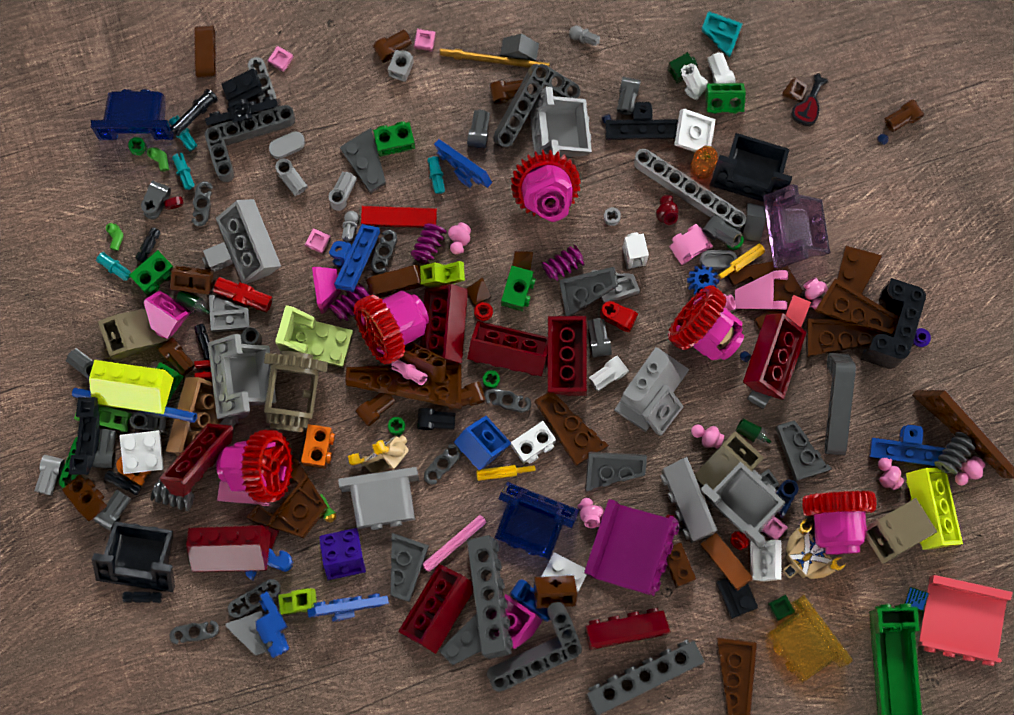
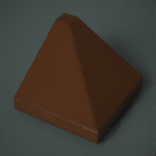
(795, 90)
(523, 259)
(478, 292)

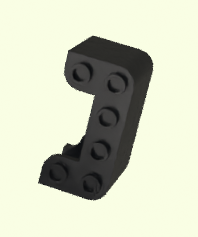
(907, 303)

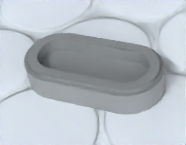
(286, 145)
(717, 259)

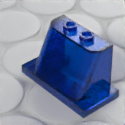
(133, 114)
(532, 520)

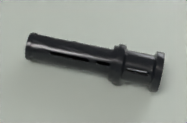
(199, 107)

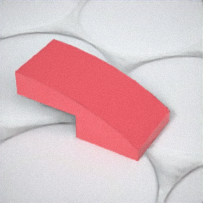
(797, 310)

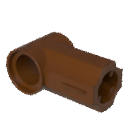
(386, 47)
(504, 91)
(908, 113)
(173, 352)
(472, 395)
(371, 410)

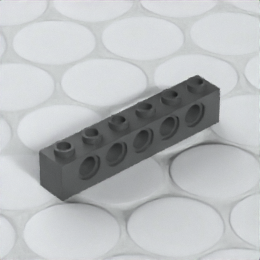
(503, 643)
(692, 659)

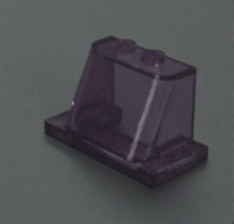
(795, 226)

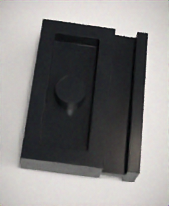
(243, 86)
(736, 601)

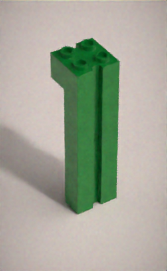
(895, 659)

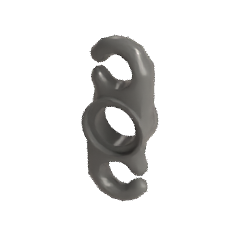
(203, 211)
(383, 259)
(516, 399)
(439, 472)
(184, 629)

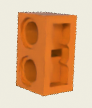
(312, 446)

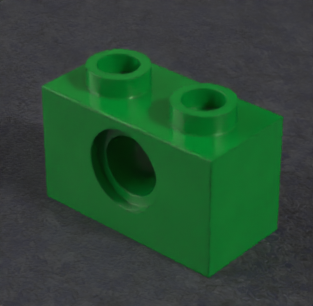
(518, 277)

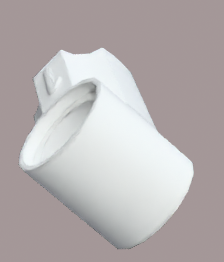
(720, 69)
(695, 82)
(612, 370)

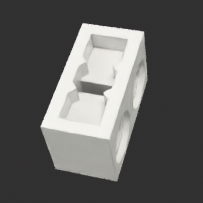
(635, 250)
(530, 438)

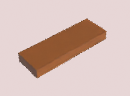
(726, 561)

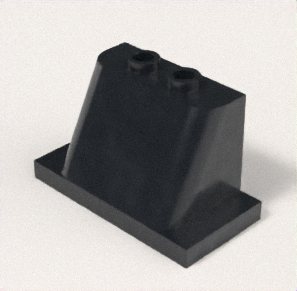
(751, 168)
(136, 558)

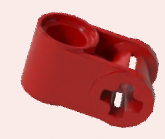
(620, 316)

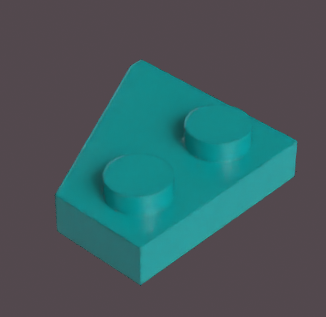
(722, 31)

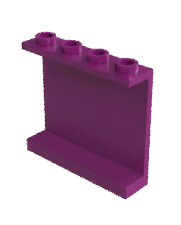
(631, 548)

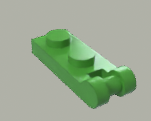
(108, 416)

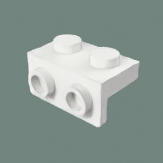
(766, 562)

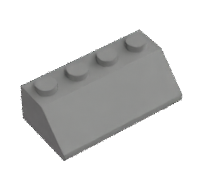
(248, 241)
(688, 500)

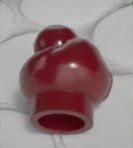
(667, 211)

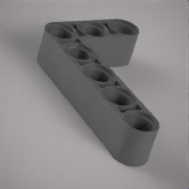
(529, 100)
(243, 134)
(843, 378)
(542, 657)

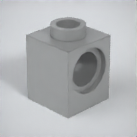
(397, 72)
(217, 257)

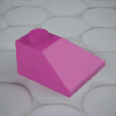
(324, 286)
(164, 314)
(522, 622)

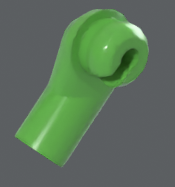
(159, 156)
(116, 234)

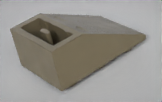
(128, 334)
(726, 458)
(899, 531)

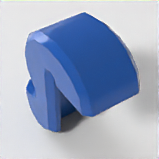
(282, 562)
(524, 595)

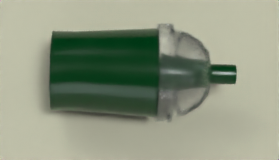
(192, 303)
(752, 432)

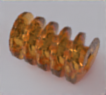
(704, 162)

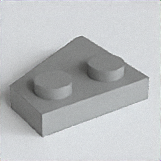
(626, 287)
(227, 316)
(246, 630)

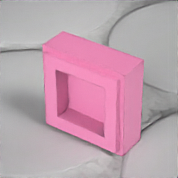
(424, 40)
(280, 58)
(317, 241)
(774, 529)

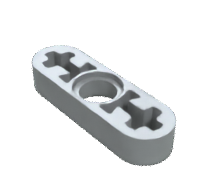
(263, 75)

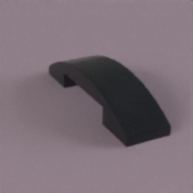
(87, 436)

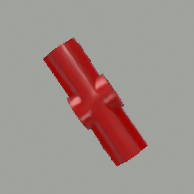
(243, 294)

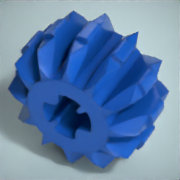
(698, 274)

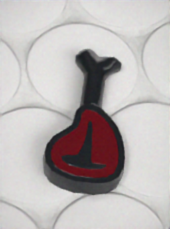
(807, 112)

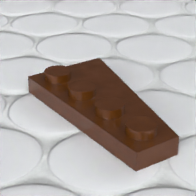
(857, 268)
(851, 306)
(835, 335)
(569, 428)
(737, 671)

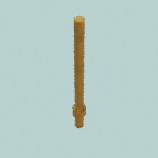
(458, 54)

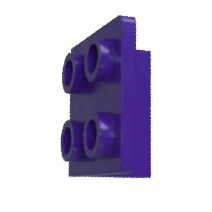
(342, 554)

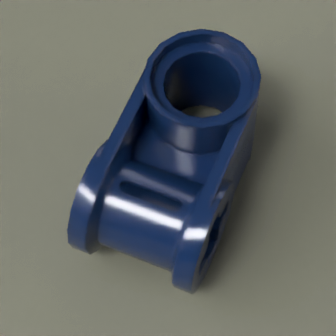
(787, 498)

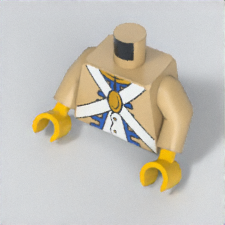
(385, 455)
(807, 557)

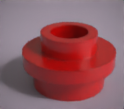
(483, 305)
(739, 540)

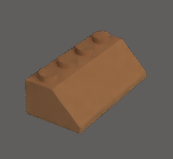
(199, 398)

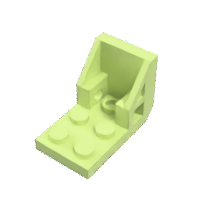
(305, 335)

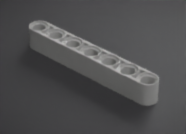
(686, 182)

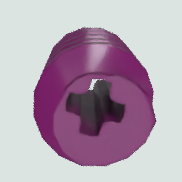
(427, 242)
(563, 262)
(347, 304)

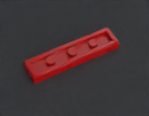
(398, 216)

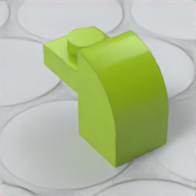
(439, 274)
(297, 601)

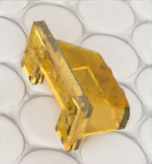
(807, 642)

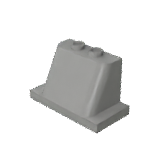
(560, 125)
(238, 375)
(649, 380)
(381, 497)
(745, 501)

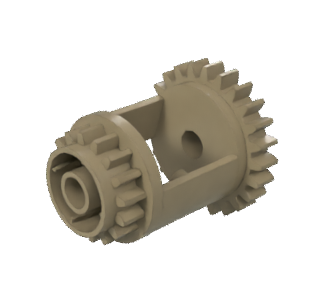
(297, 364)

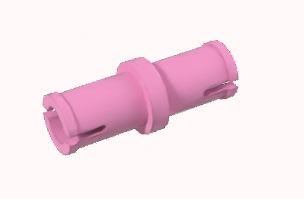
(409, 372)

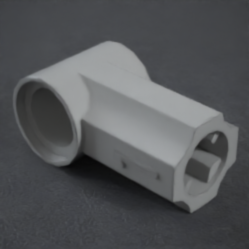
(291, 177)
(342, 189)
(50, 469)

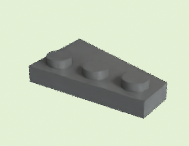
(365, 161)
(586, 288)
(800, 454)
(613, 467)
(406, 565)
(463, 643)

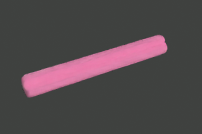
(454, 543)

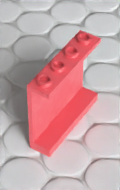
(963, 620)

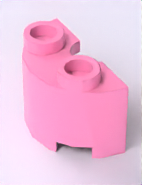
(690, 244)

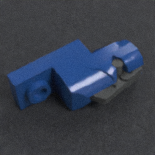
(270, 628)

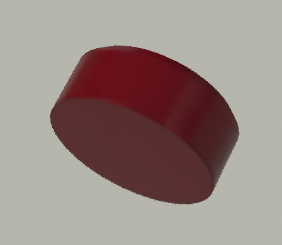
(173, 203)

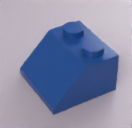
(482, 442)

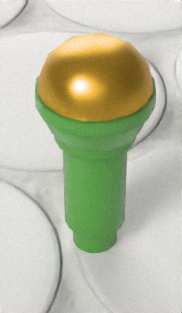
(329, 515)

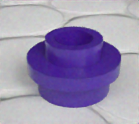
(922, 343)

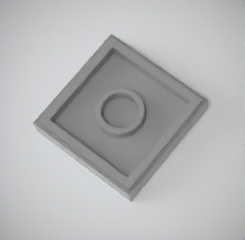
(662, 410)

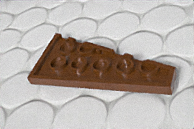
(391, 382)
(952, 416)

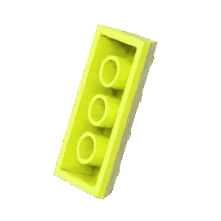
(130, 386)
(934, 494)

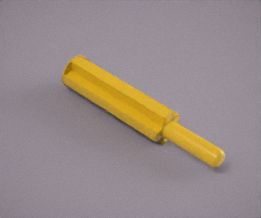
(743, 260)
(502, 472)

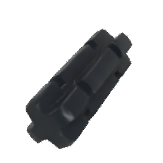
(148, 245)
(203, 340)
(122, 482)
(142, 597)

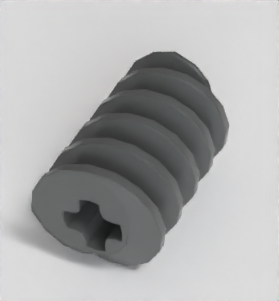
(954, 453)
(161, 493)

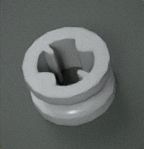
(613, 222)

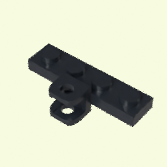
(241, 111)
(641, 126)

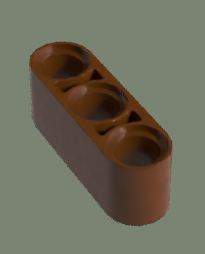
(205, 51)
(394, 281)
(425, 361)

